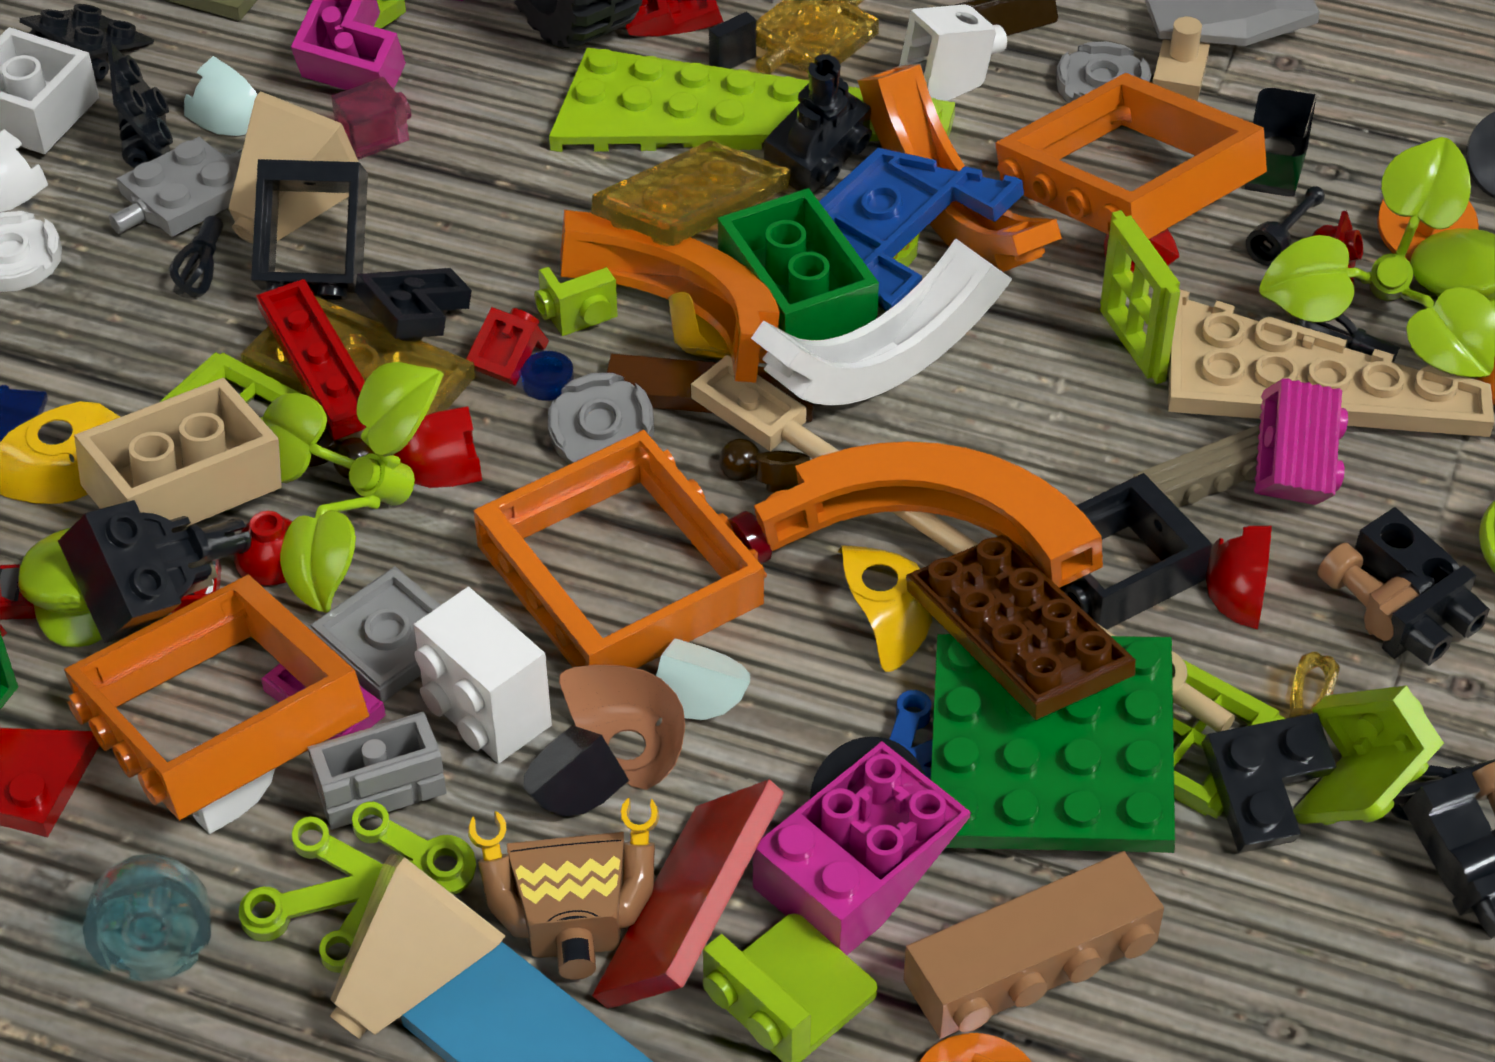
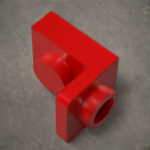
(506, 344)

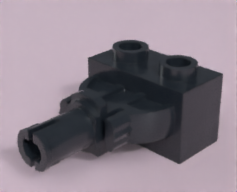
(821, 129)
(142, 564)

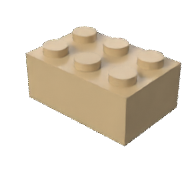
(182, 455)

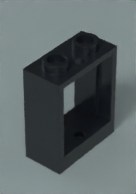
(308, 177)
(1163, 529)

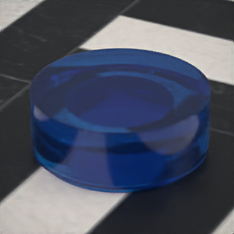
(546, 375)

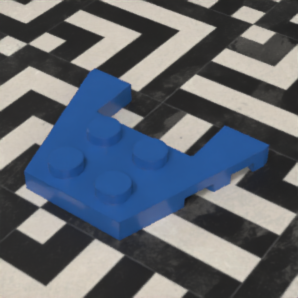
(895, 198)

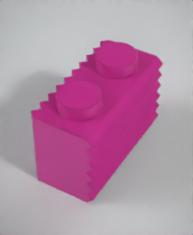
(1300, 442)

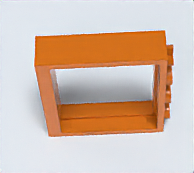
(1224, 147)
(633, 460)
(244, 751)

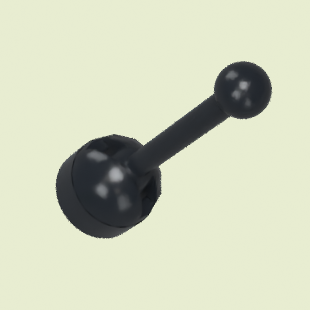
(1277, 234)

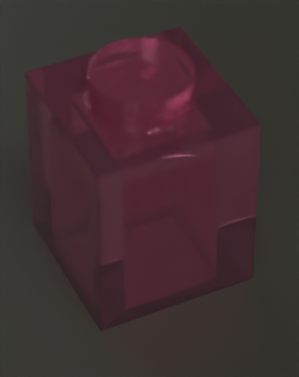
(372, 116)

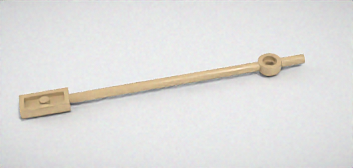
(773, 416)

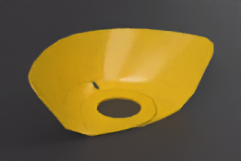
(693, 332)
(43, 471)
(894, 614)

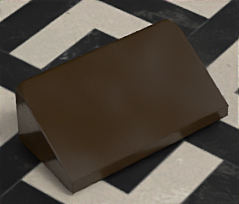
(1016, 15)

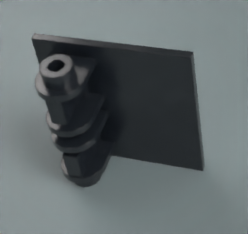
(87, 31)
(139, 111)

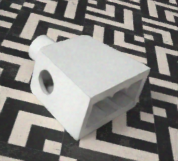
(951, 47)

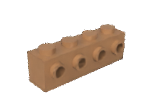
(1032, 945)

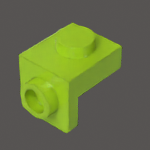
(576, 302)

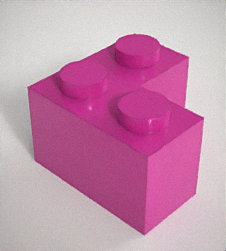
(344, 47)

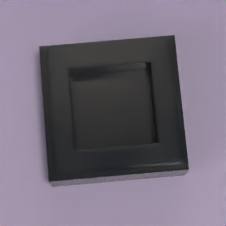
(733, 41)

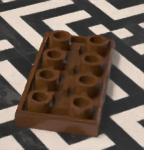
(1020, 626)

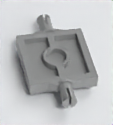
(177, 188)

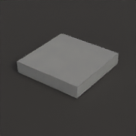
(378, 633)

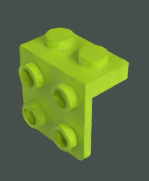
(1382, 747)
(787, 986)

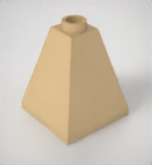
(286, 133)
(406, 948)

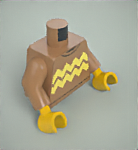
(570, 890)

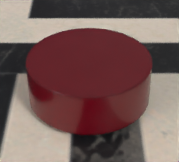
(751, 535)

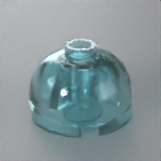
(148, 917)

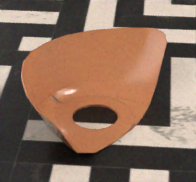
(628, 699)

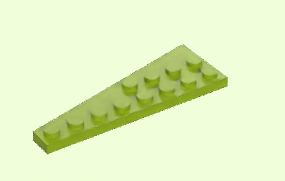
(672, 101)

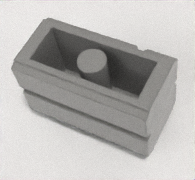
(381, 764)

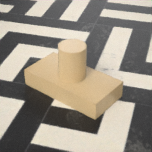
(1183, 59)

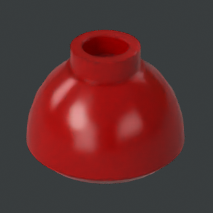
(263, 557)

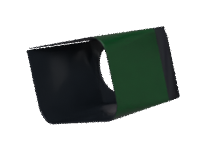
(1284, 116)

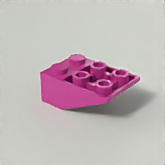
(857, 847)

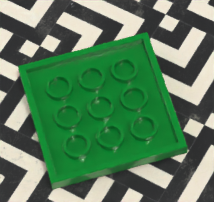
(1068, 780)

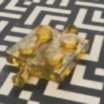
(807, 28)

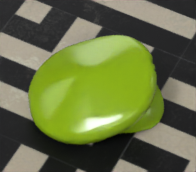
(1456, 260)
(57, 600)

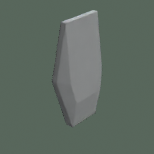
(1234, 20)

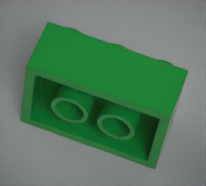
(805, 264)

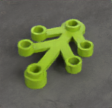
(362, 877)

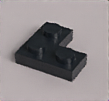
(413, 301)
(1251, 772)

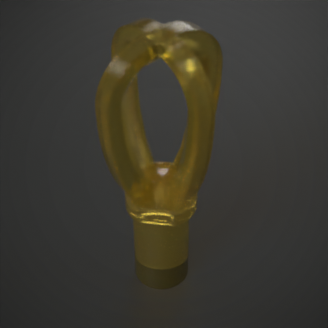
(1306, 663)

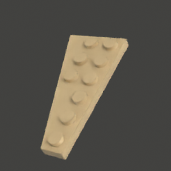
(1228, 360)

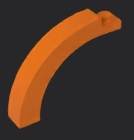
(910, 125)
(719, 285)
(940, 482)

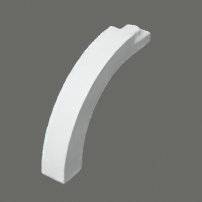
(895, 343)

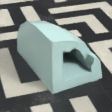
(220, 100)
(702, 679)

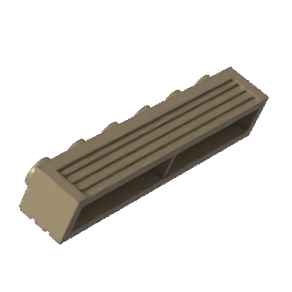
(1208, 468)

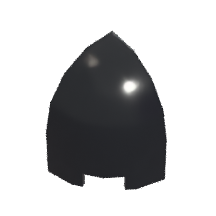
(574, 773)

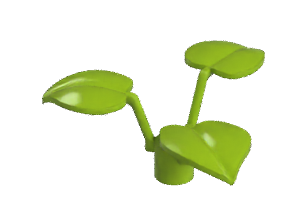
(1315, 281)
(391, 407)

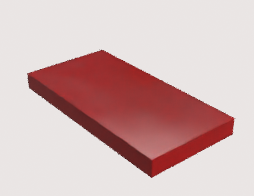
(689, 896)

